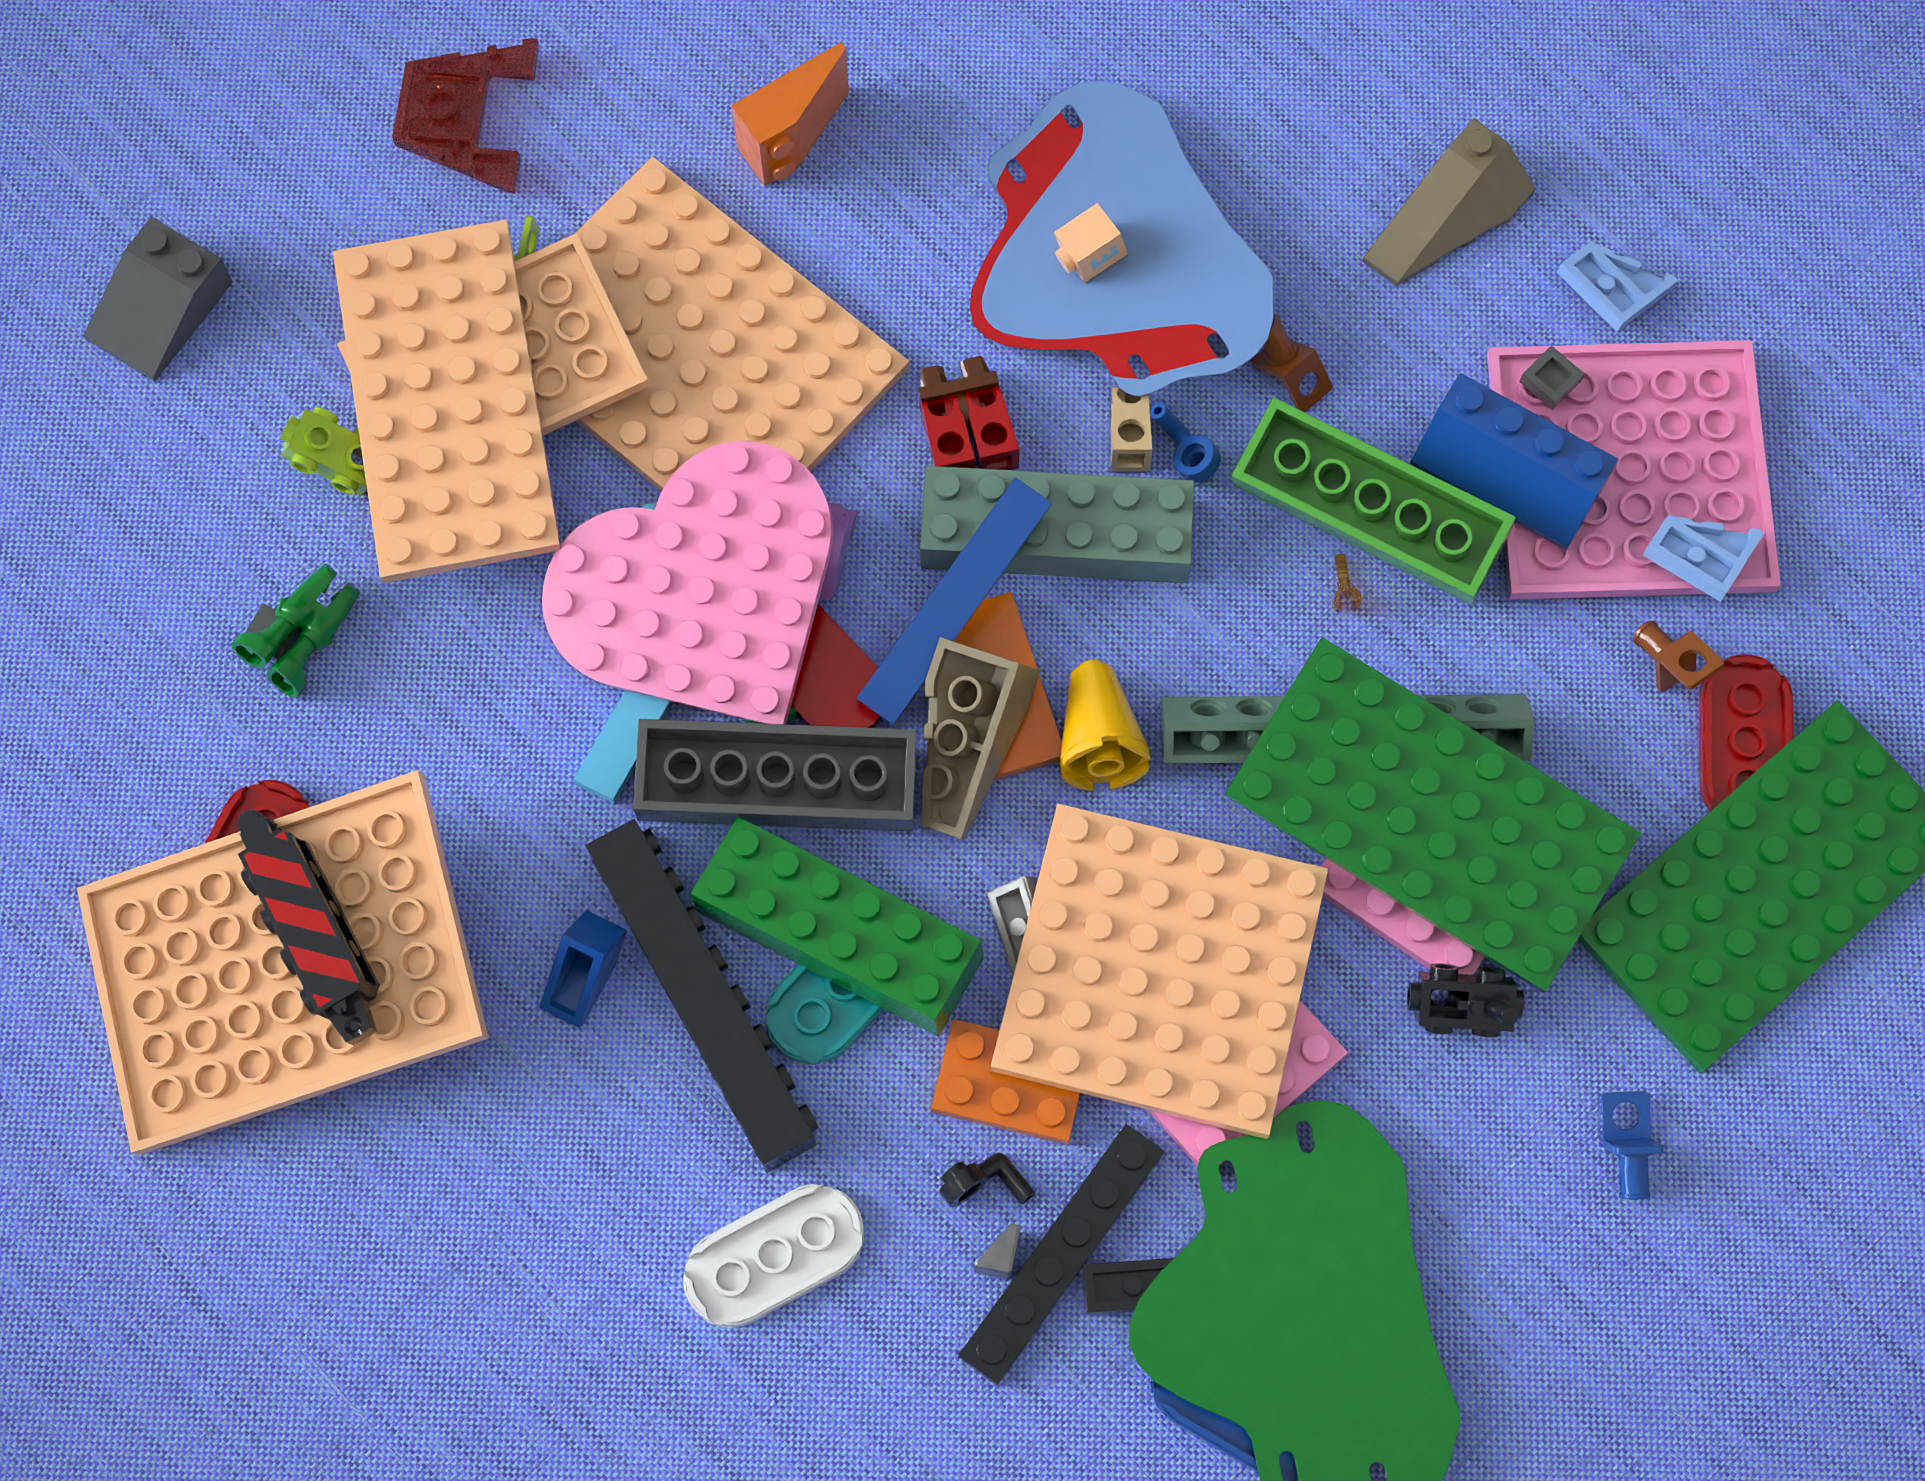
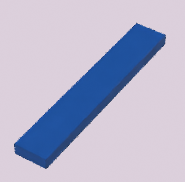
(954, 599)

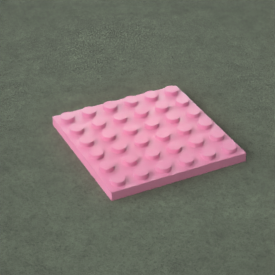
(1685, 447)

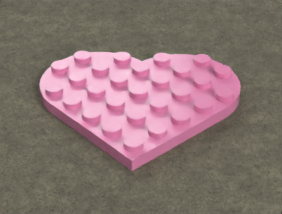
(704, 591)

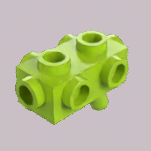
(322, 447)

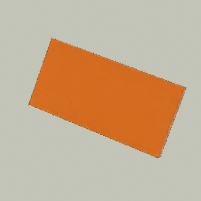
(999, 631)

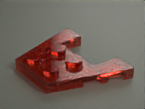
(445, 108)

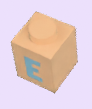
(1089, 244)

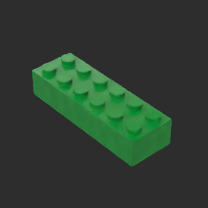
(838, 926)

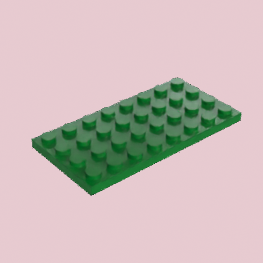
(1433, 814)
(1764, 887)

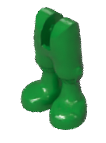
(294, 612)

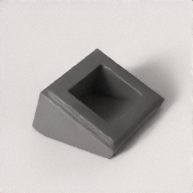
(1000, 1256)

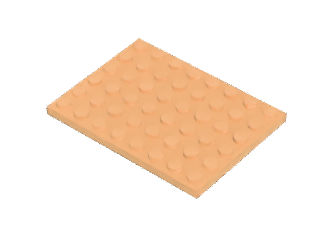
(723, 336)
(211, 1017)

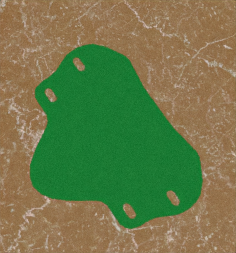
(1306, 1307)

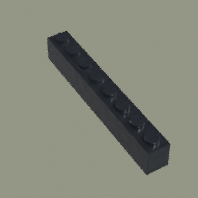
(702, 996)

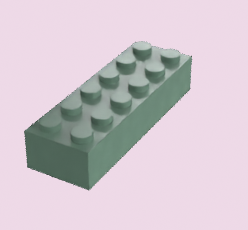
(1091, 531)

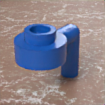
(1189, 448)

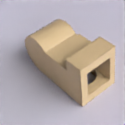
(1130, 432)

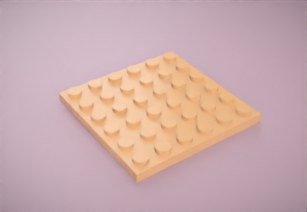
(1160, 971)

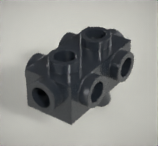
(1474, 1002)

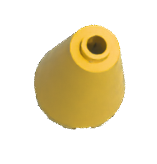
(1100, 731)

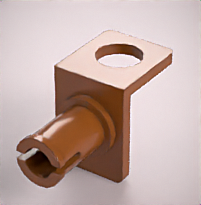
(1290, 363)
(1676, 659)

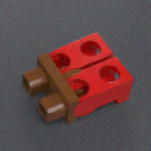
(962, 406)

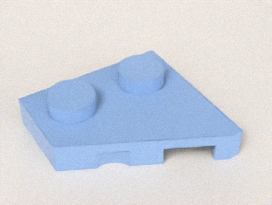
(1614, 283)
(1702, 552)

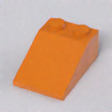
(789, 114)

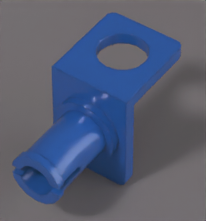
(1630, 1144)

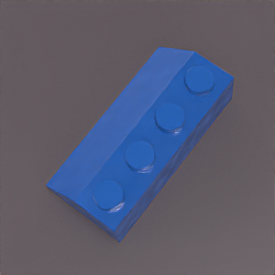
(1514, 460)

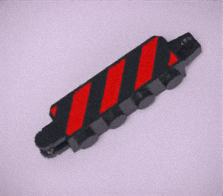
(309, 925)

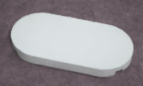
(773, 1255)

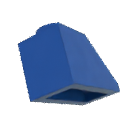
(582, 967)

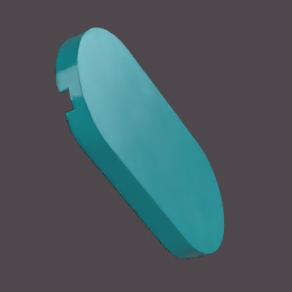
(816, 1017)

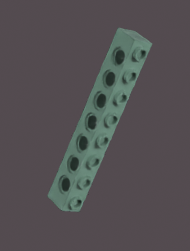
(1229, 726)

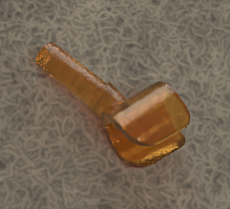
(1344, 585)

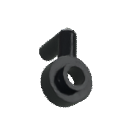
(965, 1180)

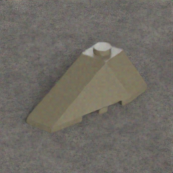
(1462, 196)
(970, 727)

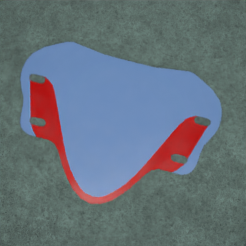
(1183, 262)

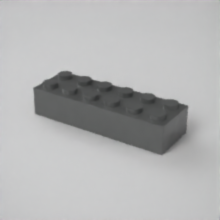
(775, 774)

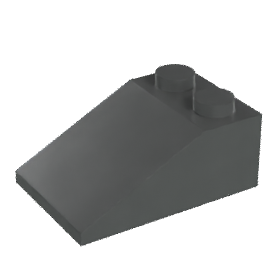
(156, 298)

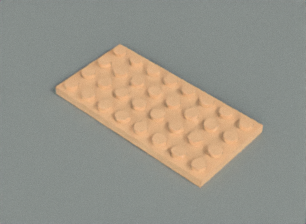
(445, 401)

